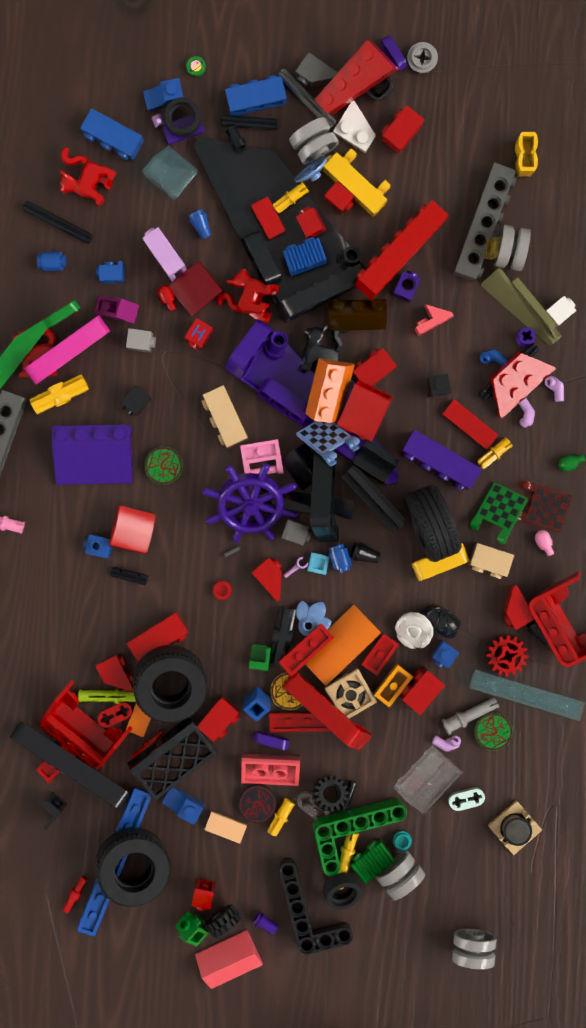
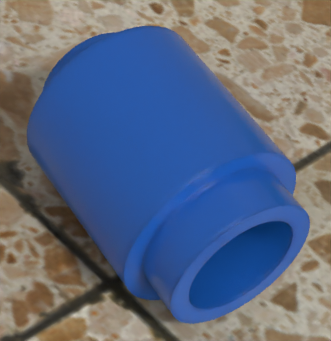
(51, 261)
(340, 558)

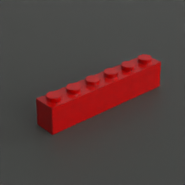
(401, 250)

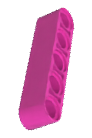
(67, 349)

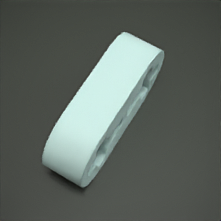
(465, 794)

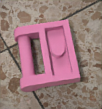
(262, 452)

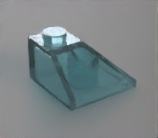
(169, 172)

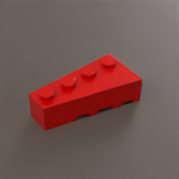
(358, 75)

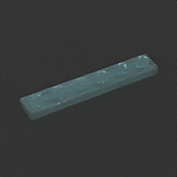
(527, 695)

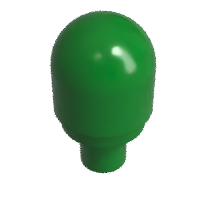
(570, 462)

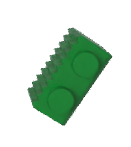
(372, 860)

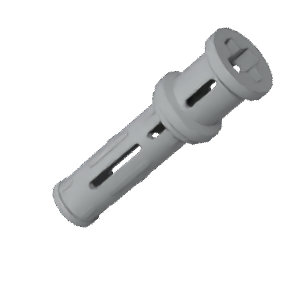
(462, 718)

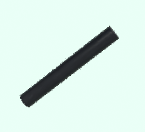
(351, 788)

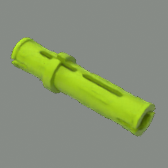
(106, 696)

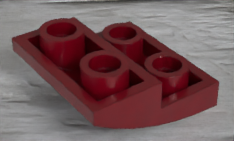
(195, 288)

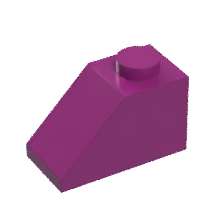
(116, 309)

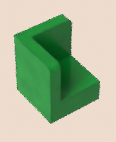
(260, 657)

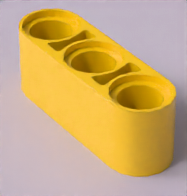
(425, 569)

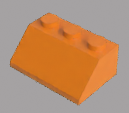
(329, 390)

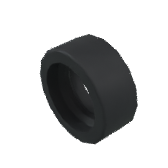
(182, 102)
(337, 882)

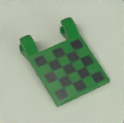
(500, 508)

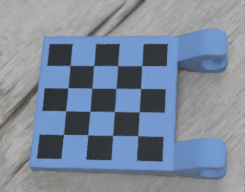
(325, 437)

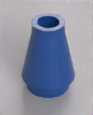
(200, 223)

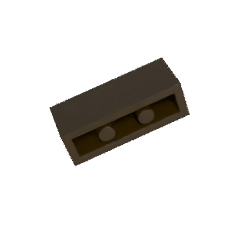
(357, 314)

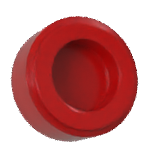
(222, 590)

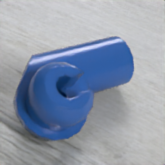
(491, 356)

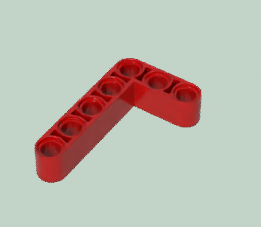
(347, 731)

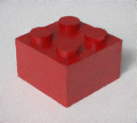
(421, 690)

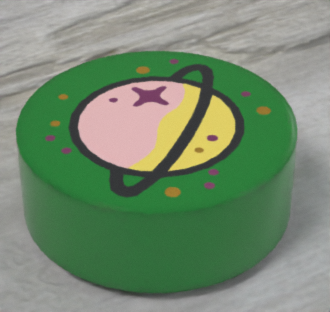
(196, 66)

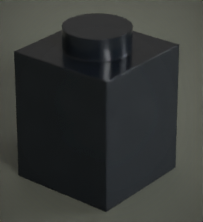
(439, 385)
(135, 401)

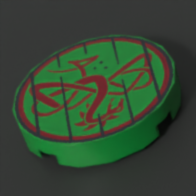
(163, 465)
(493, 731)

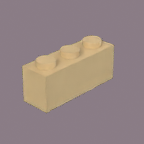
(224, 417)

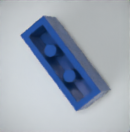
(256, 95)
(111, 135)

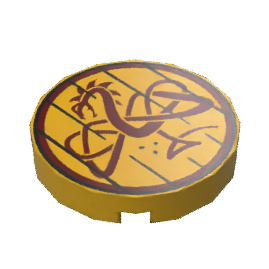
(282, 697)

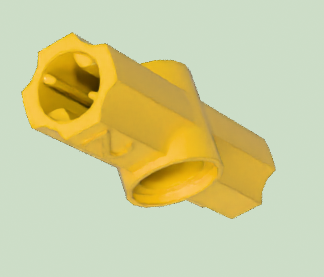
(59, 394)

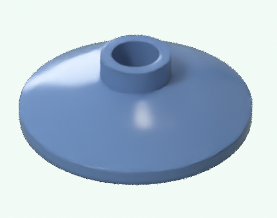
(312, 171)

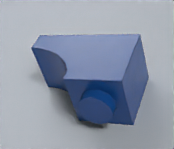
(161, 95)
(183, 805)

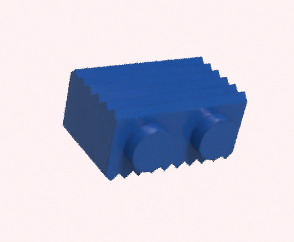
(304, 256)

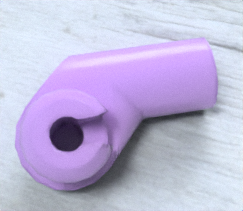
(556, 386)
(529, 413)
(447, 744)

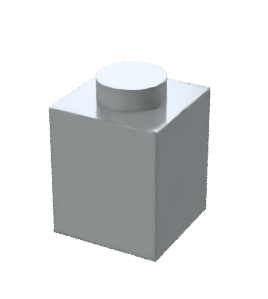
(140, 340)

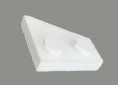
(355, 128)

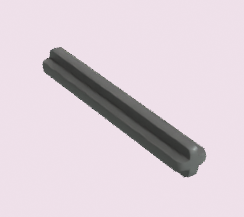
(305, 96)

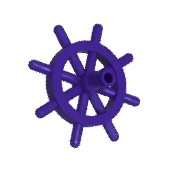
(250, 502)

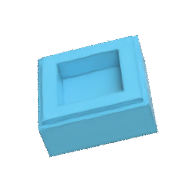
(318, 563)

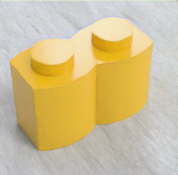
(525, 151)

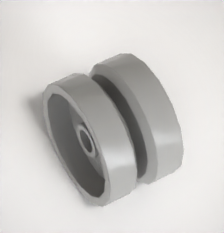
(313, 140)
(513, 248)
(401, 876)
(474, 948)

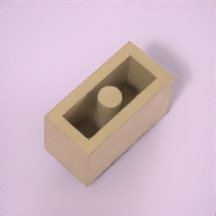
(490, 559)

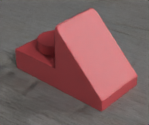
(437, 317)

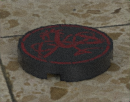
(257, 803)

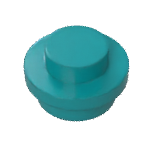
(402, 840)

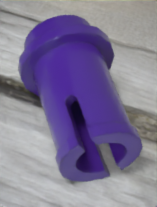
(265, 923)

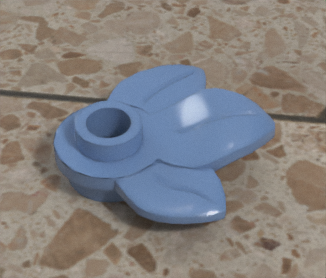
(312, 615)

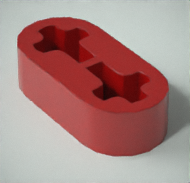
(113, 710)

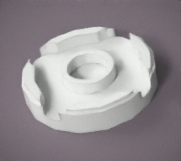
(414, 630)

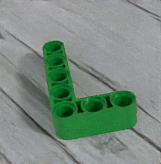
(351, 826)

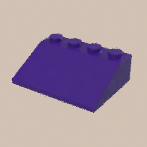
(92, 454)

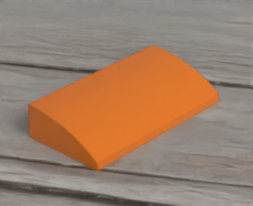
(351, 636)

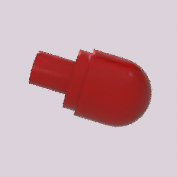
(166, 297)

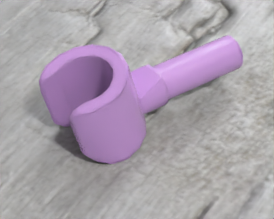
(158, 120)
(295, 568)

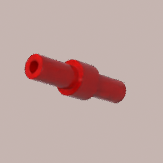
(74, 894)

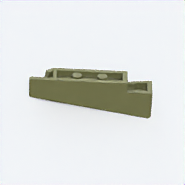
(522, 305)

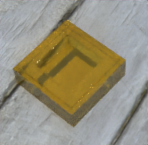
(492, 248)

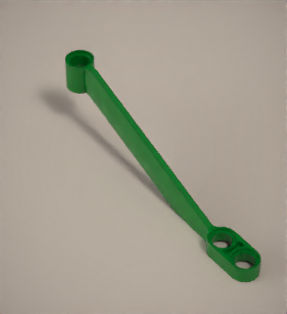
(26, 340)

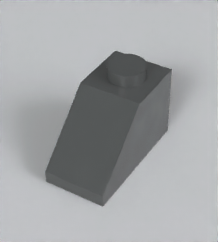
(314, 72)
(296, 533)

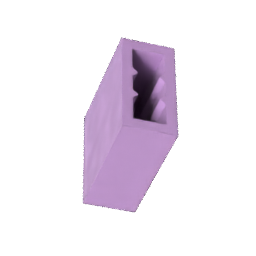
(164, 253)

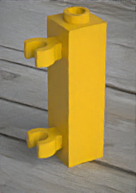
(365, 194)

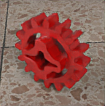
(515, 652)

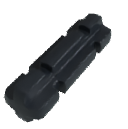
(129, 575)

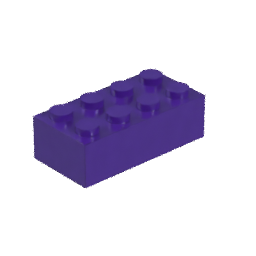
(440, 460)

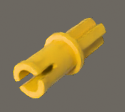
(290, 197)
(494, 453)
(280, 817)

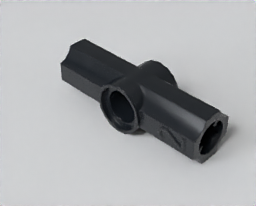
(282, 634)

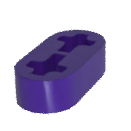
(393, 52)
(271, 740)

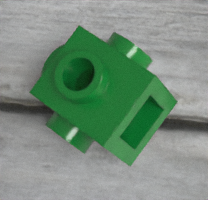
(191, 929)

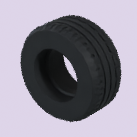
(432, 523)
(174, 707)
(139, 890)

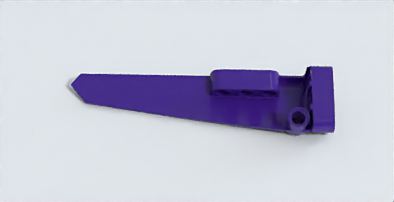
(274, 375)

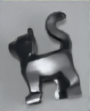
(314, 350)

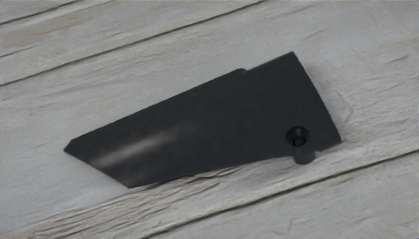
(259, 173)

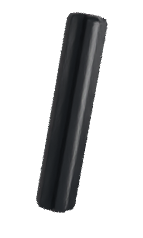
(249, 122)

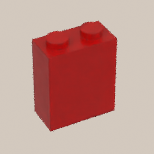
(365, 411)

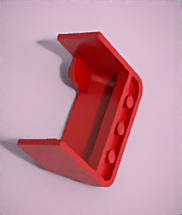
(554, 624)
(79, 731)

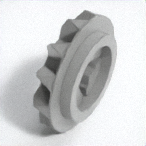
(429, 52)

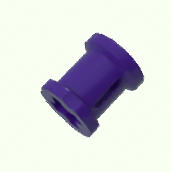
(531, 337)

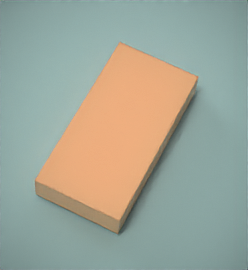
(225, 827)

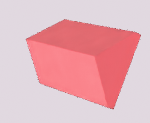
(270, 769)
(228, 959)

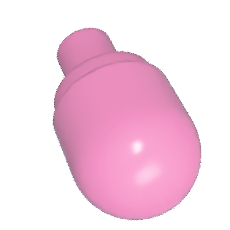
(544, 542)

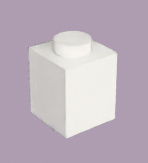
(561, 310)

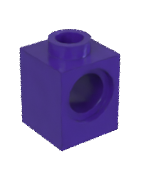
(402, 293)

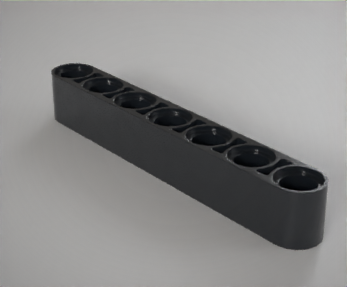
(69, 765)

